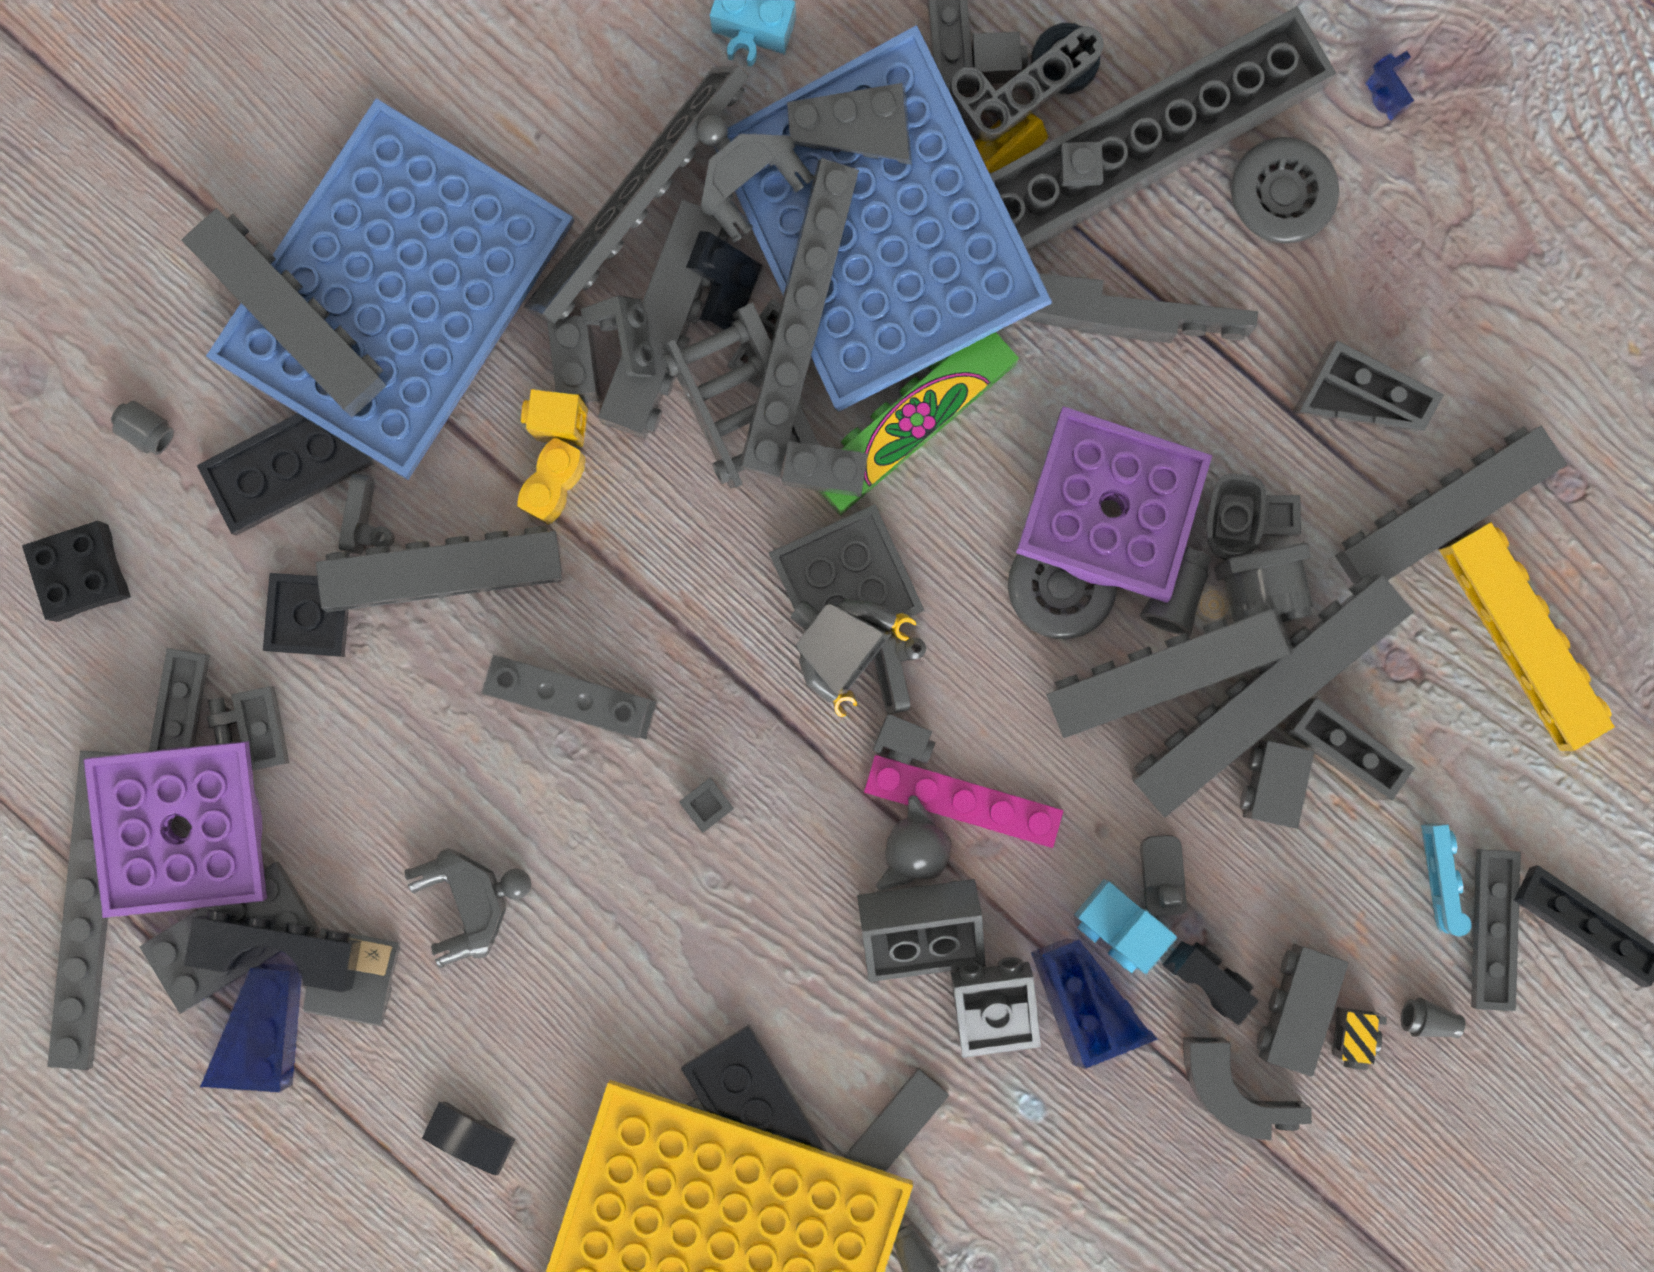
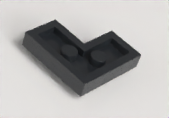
(731, 275)

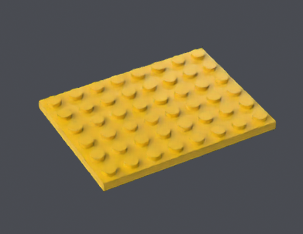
(714, 1195)

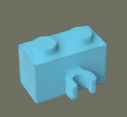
(754, 24)

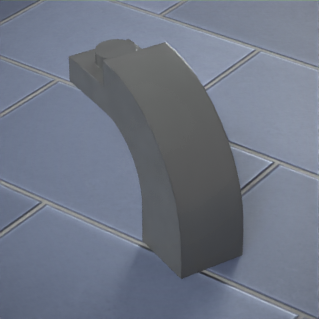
(1210, 1076)

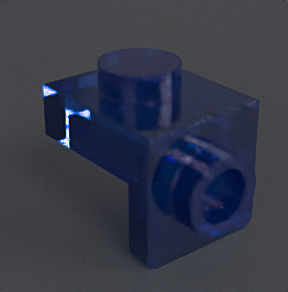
(1386, 87)

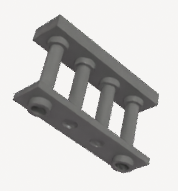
(746, 329)
(569, 697)

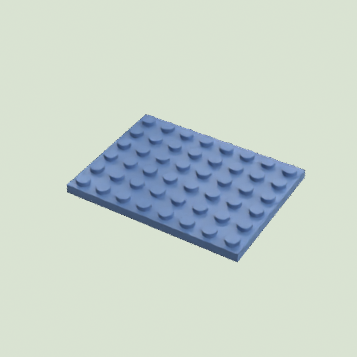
(923, 246)
(418, 265)

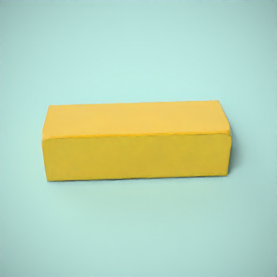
(1014, 144)

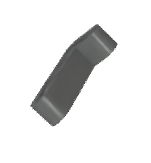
(1030, 79)

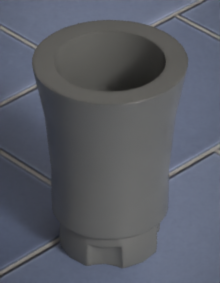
(1179, 612)

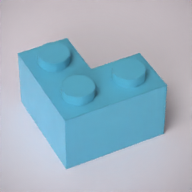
(1131, 931)

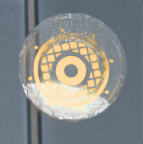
(1214, 604)

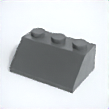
(921, 930)

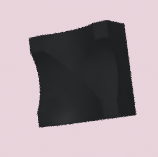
(75, 571)
(1226, 989)

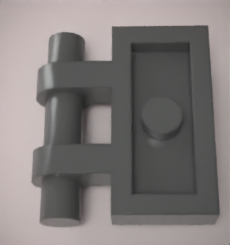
(257, 722)

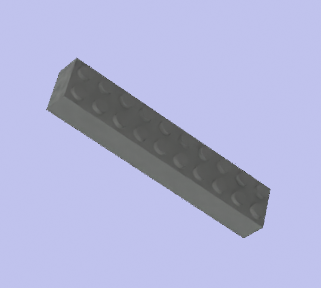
(1168, 126)

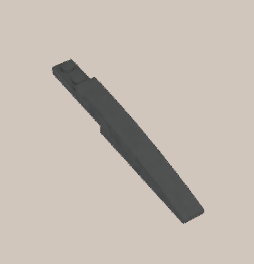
(1082, 307)

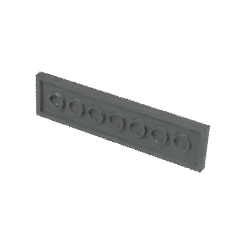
(629, 201)

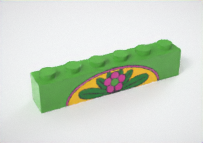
(924, 410)

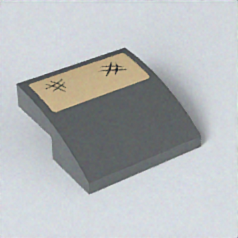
(371, 985)

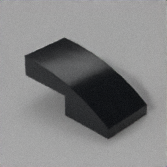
(468, 1139)

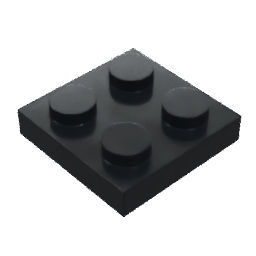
(297, 621)

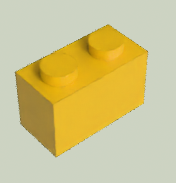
(555, 415)

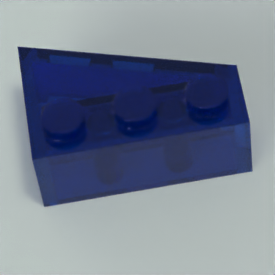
(1086, 1005)
(260, 1033)

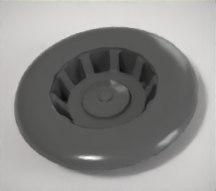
(1285, 190)
(1059, 591)

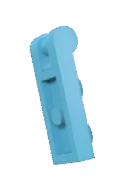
(1444, 879)

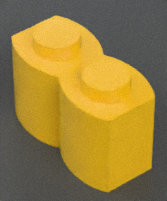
(556, 472)

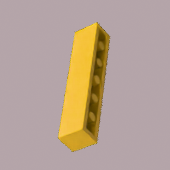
(1527, 637)

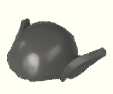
(915, 848)

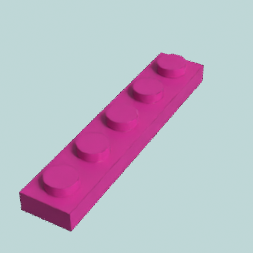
(964, 801)

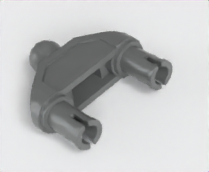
(737, 163)
(477, 899)

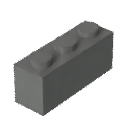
(1349, 749)
(1301, 1009)

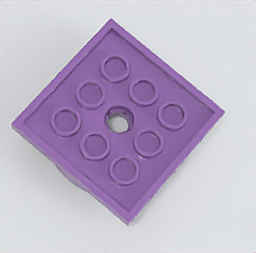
(1149, 480)
(138, 854)

